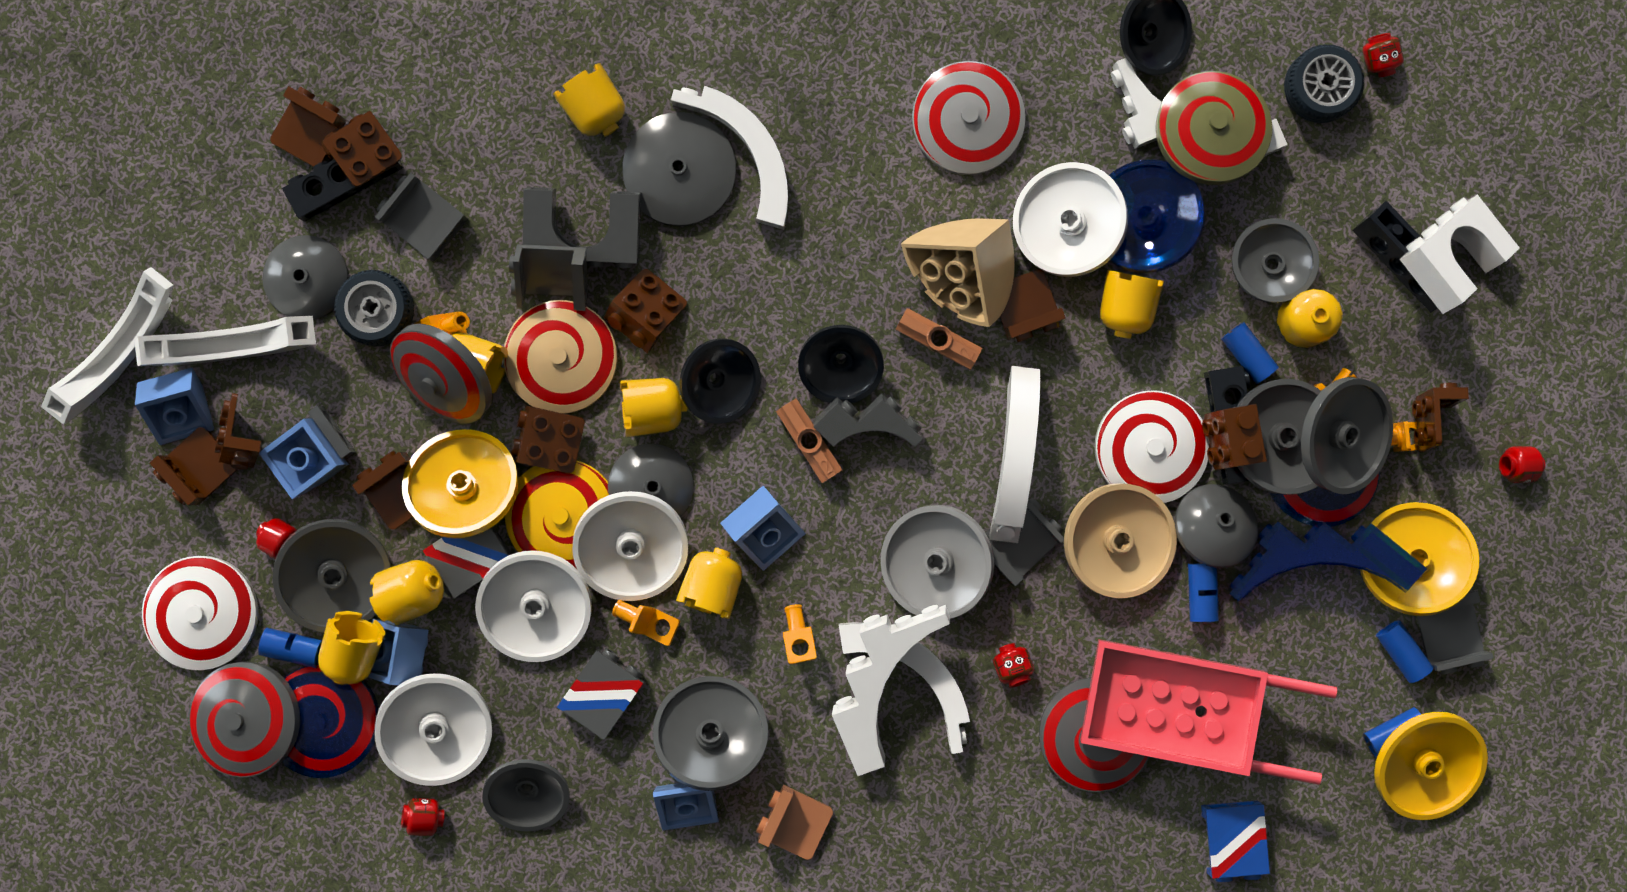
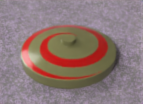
(1213, 127)

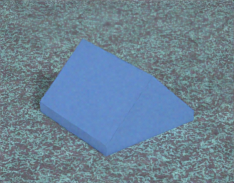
(684, 806)

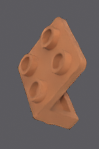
(794, 822)

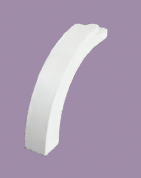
(753, 133)
(226, 344)
(114, 354)
(1018, 454)
(936, 675)

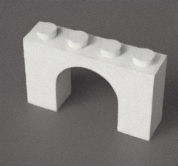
(1432, 259)

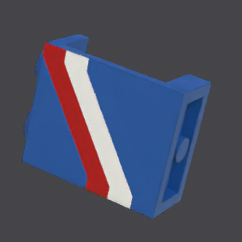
(1236, 840)

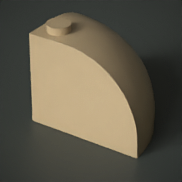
(965, 266)

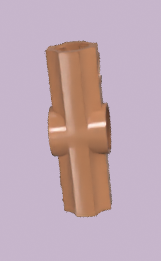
(921, 330)
(798, 424)

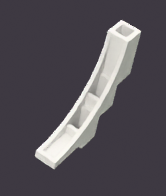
(1145, 106)
(885, 645)

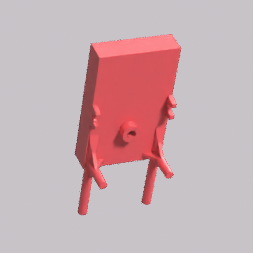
(1148, 702)

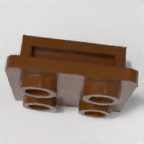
(306, 126)
(361, 149)
(1030, 307)
(644, 309)
(1428, 415)
(1234, 437)
(548, 439)
(234, 450)
(193, 468)
(384, 488)

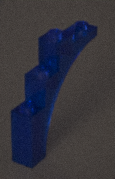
(1370, 552)

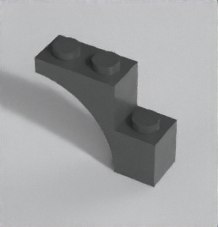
(881, 415)

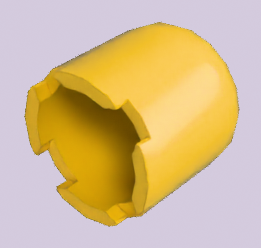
(592, 102)
(1129, 303)
(1310, 318)
(488, 354)
(651, 406)
(711, 583)
(406, 591)
(349, 647)

